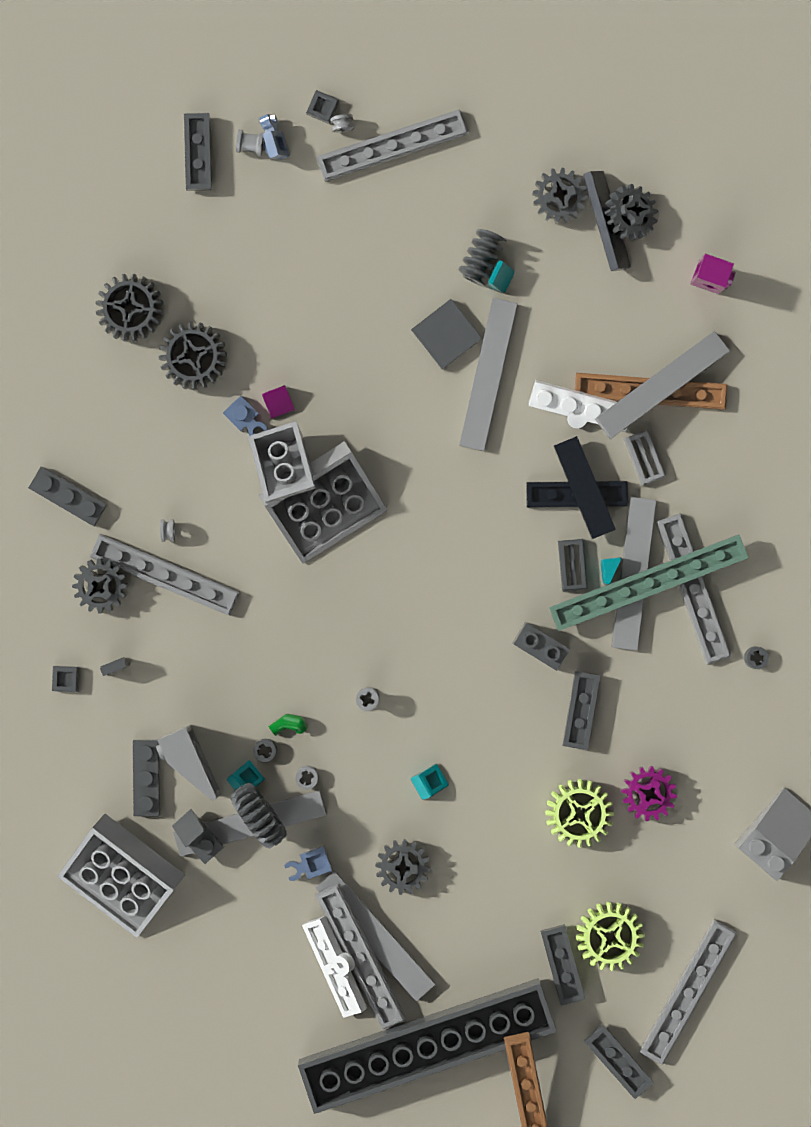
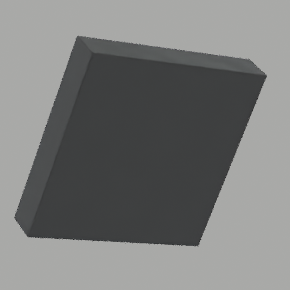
(446, 334)

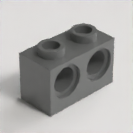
(541, 646)

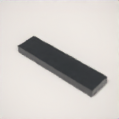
(612, 242)
(584, 487)
(560, 494)

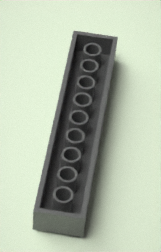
(424, 1046)

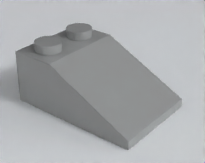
(282, 462)
(187, 758)
(777, 834)

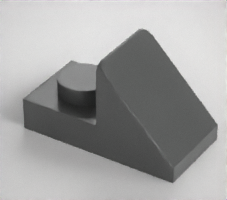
(197, 836)

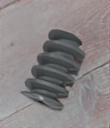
(481, 256)

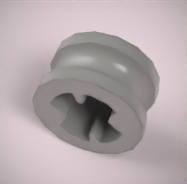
(342, 123)
(167, 530)
(299, 774)

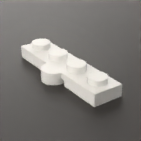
(576, 405)
(335, 966)

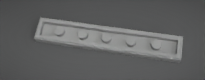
(392, 145)
(488, 374)
(662, 385)
(634, 560)
(165, 575)
(695, 593)
(289, 812)
(383, 943)
(367, 967)
(688, 992)

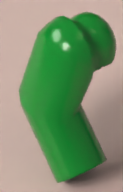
(289, 721)

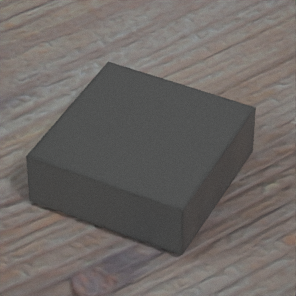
(322, 107)
(114, 666)
(65, 679)

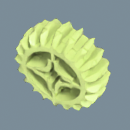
(570, 820)
(616, 926)

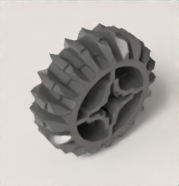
(130, 296)
(203, 352)
(258, 815)

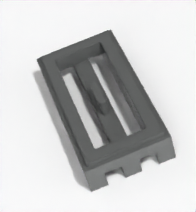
(571, 543)

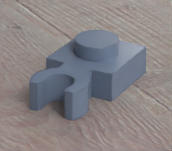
(274, 140)
(243, 416)
(312, 862)

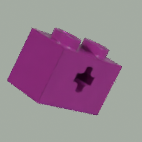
(713, 274)

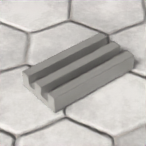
(661, 474)

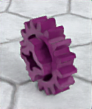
(643, 804)

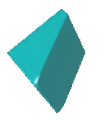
(501, 277)
(608, 568)
(245, 774)
(429, 782)

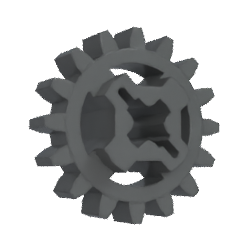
(569, 191)
(634, 210)
(107, 592)
(389, 865)

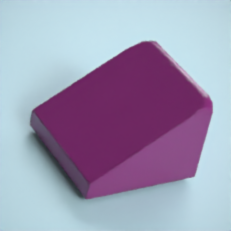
(278, 401)

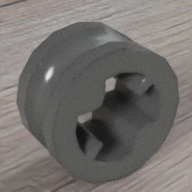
(760, 651)
(268, 742)

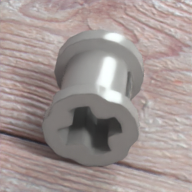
(249, 142)
(359, 701)

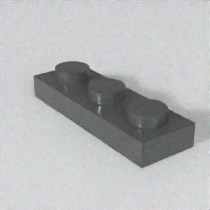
(197, 151)
(67, 496)
(581, 710)
(146, 778)
(562, 964)
(618, 1061)

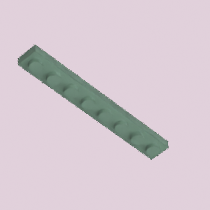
(648, 582)

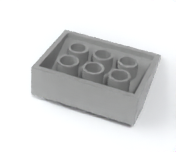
(332, 510)
(120, 875)

